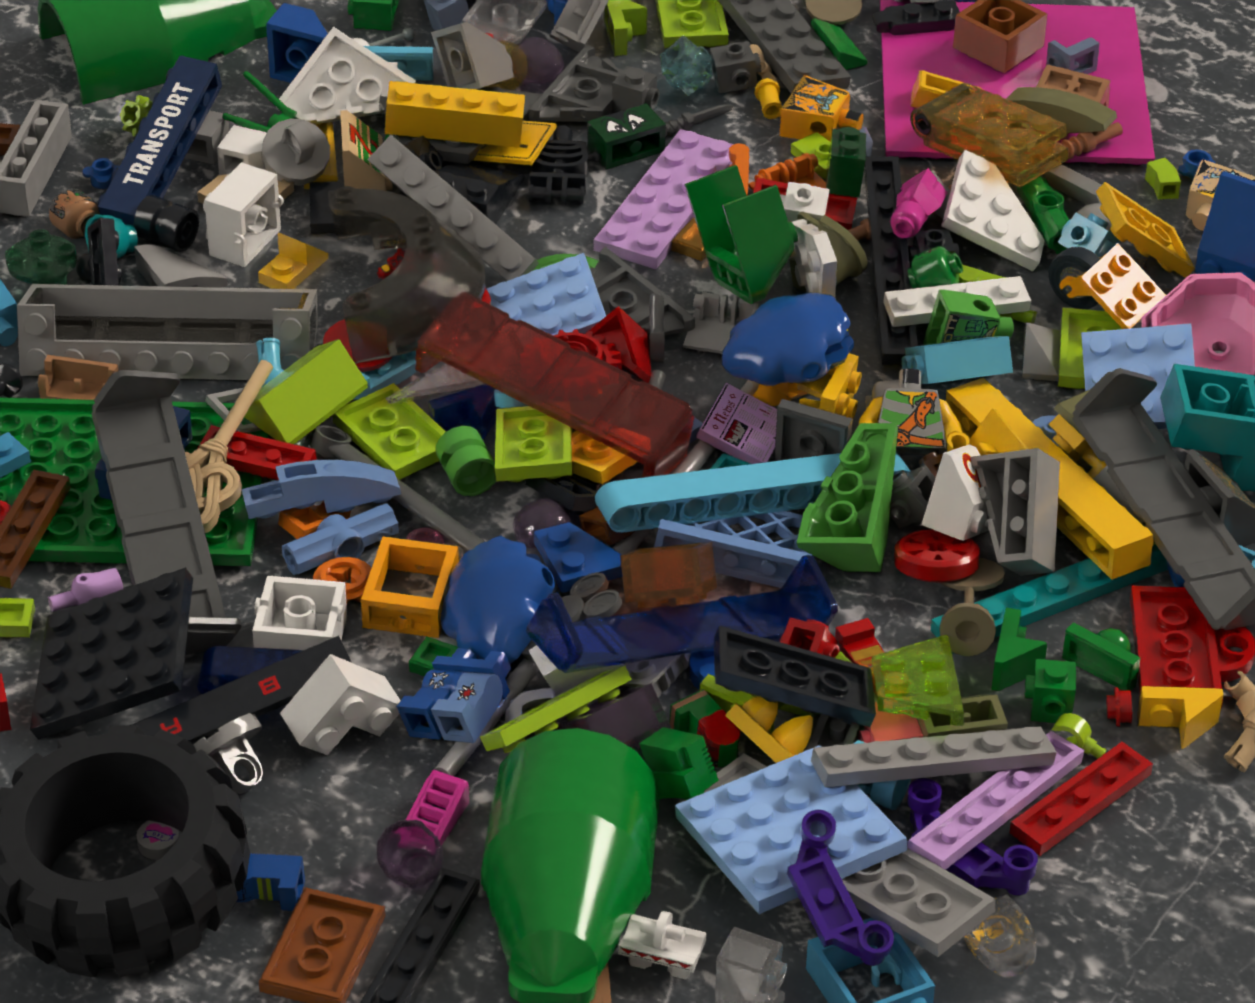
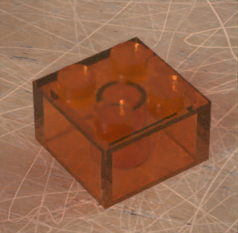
(668, 572)

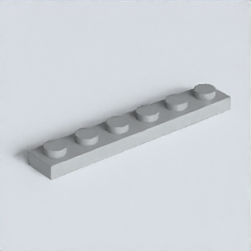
(442, 200)
(932, 756)

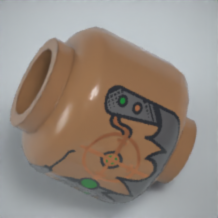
(72, 211)

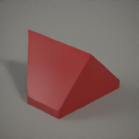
(629, 340)

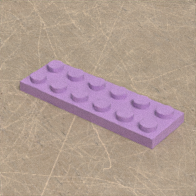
(659, 202)

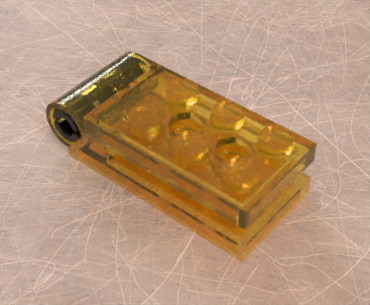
(992, 127)

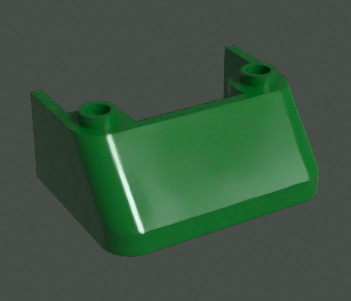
(741, 233)

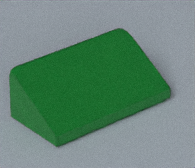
(839, 44)

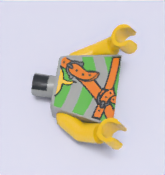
(921, 417)

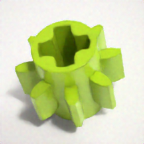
(134, 112)

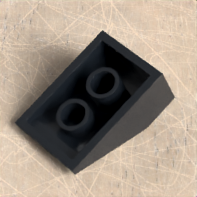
(483, 186)

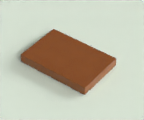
(322, 948)

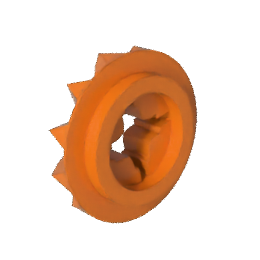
(342, 569)

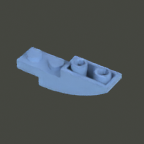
(335, 482)

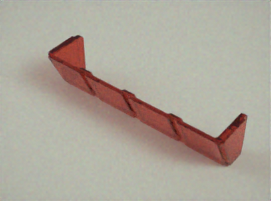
(559, 382)

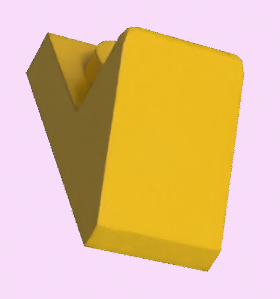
(292, 264)
(1187, 708)

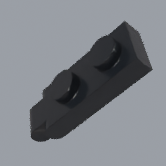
(917, 18)

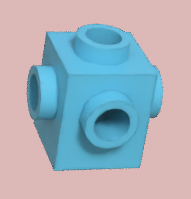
(1088, 234)

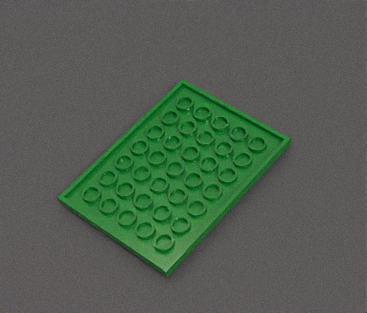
(85, 526)

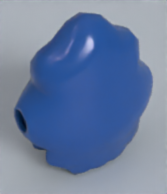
(789, 340)
(495, 597)

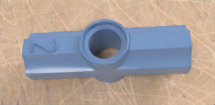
(340, 538)

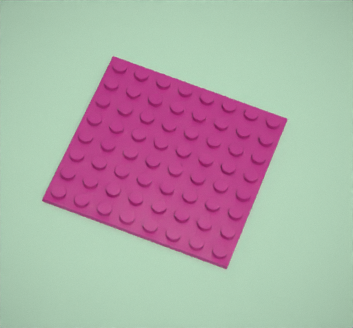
(1067, 24)

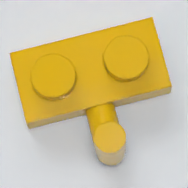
(1075, 445)

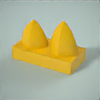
(757, 717)

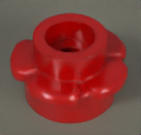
(1119, 706)

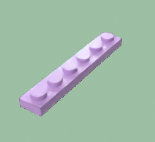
(991, 806)

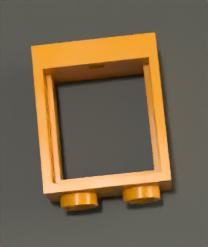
(423, 614)

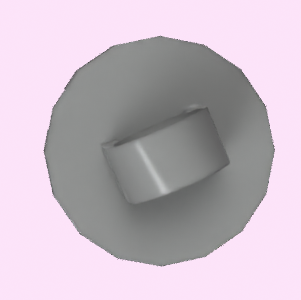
(295, 151)
(232, 747)

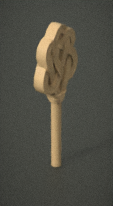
(208, 462)

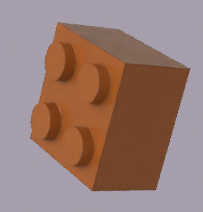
(1000, 32)

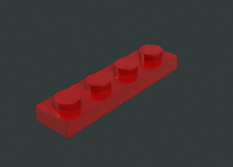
(1080, 798)

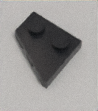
(570, 491)

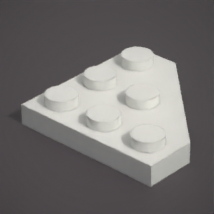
(340, 78)
(990, 214)
(814, 259)

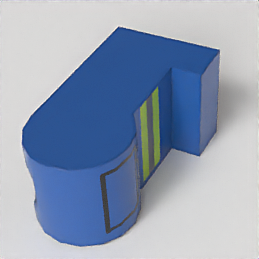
(274, 879)

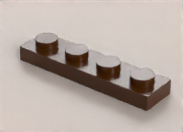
(28, 521)

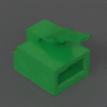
(679, 763)

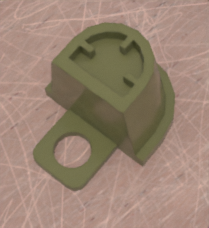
(848, 251)

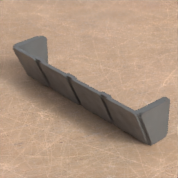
(157, 497)
(1167, 498)

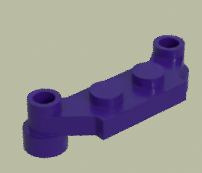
(981, 864)
(827, 898)

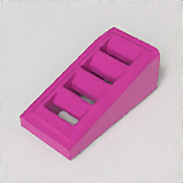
(445, 792)

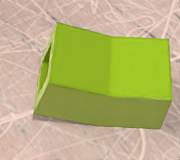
(1163, 179)

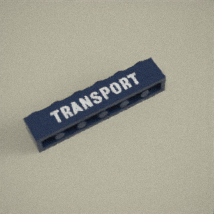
(162, 137)

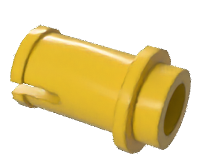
(768, 93)

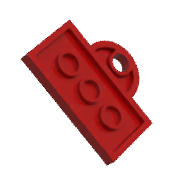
(1181, 645)

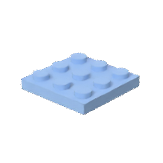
(552, 297)
(1139, 350)

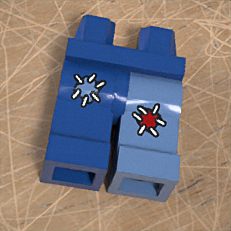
(456, 694)

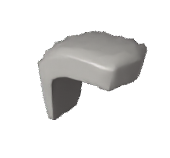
(526, 701)

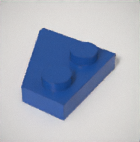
(574, 554)

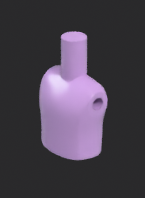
(86, 587)

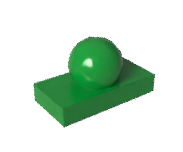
(1103, 655)

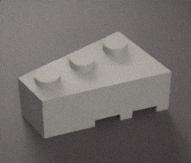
(1021, 507)

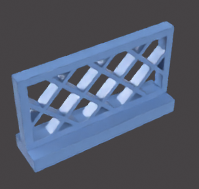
(736, 552)

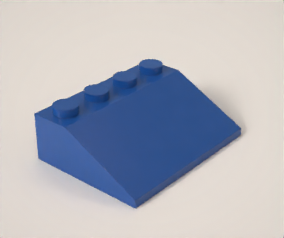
(1229, 229)

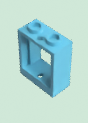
(960, 359)

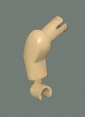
(1243, 749)

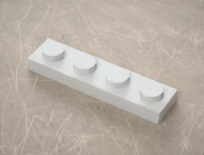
(917, 304)

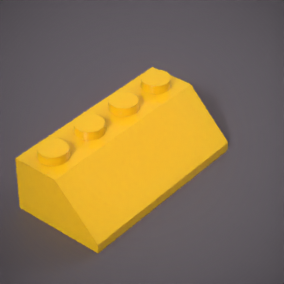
(454, 114)

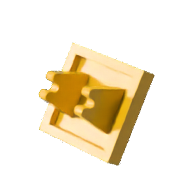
(835, 389)

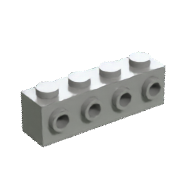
(33, 156)

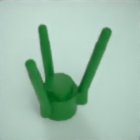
(287, 112)

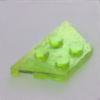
(918, 681)

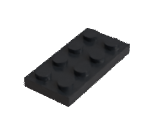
(793, 676)

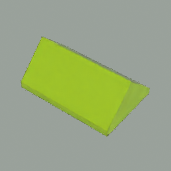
(307, 393)

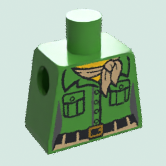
(965, 317)

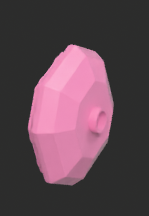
(1220, 316)

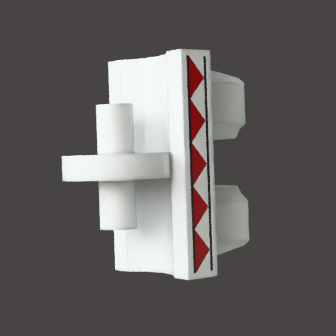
(662, 943)

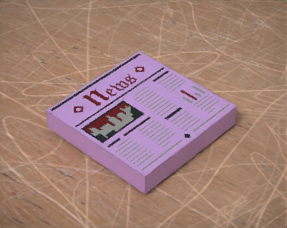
(740, 426)

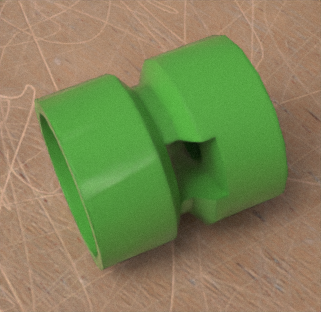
(466, 460)

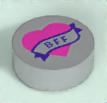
(156, 839)

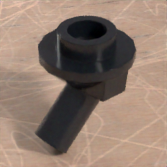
(10, 380)

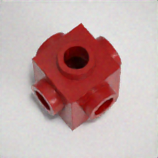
(810, 636)

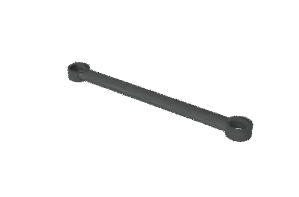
(335, 444)

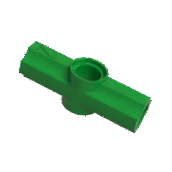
(1045, 210)

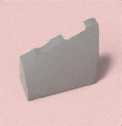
(170, 270)

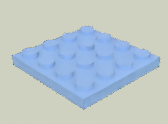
(757, 821)

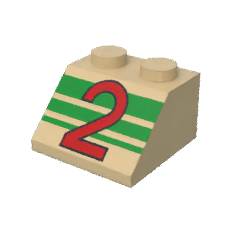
(358, 145)

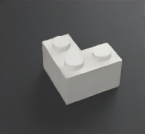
(336, 700)

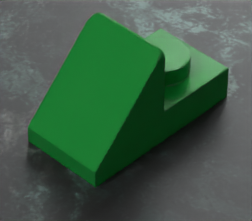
(1015, 653)

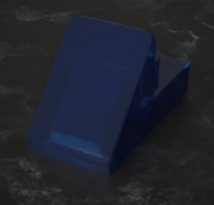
(465, 408)

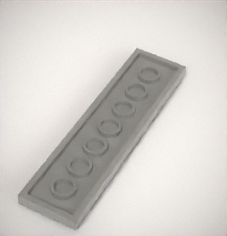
(905, 890)

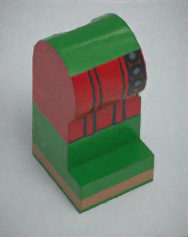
(704, 717)

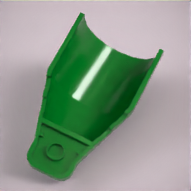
(136, 42)
(567, 859)

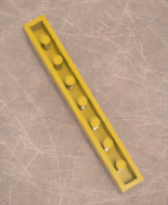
(1085, 508)

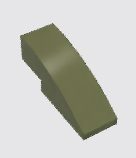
(1072, 109)

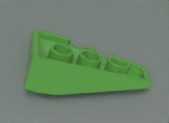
(853, 510)

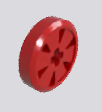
(936, 556)

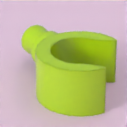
(1082, 733)

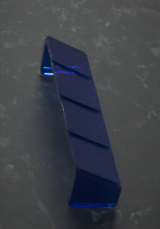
(677, 629)

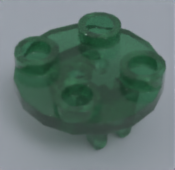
(41, 258)

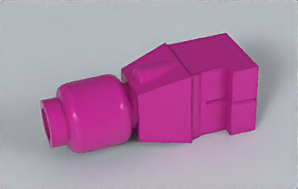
(916, 202)

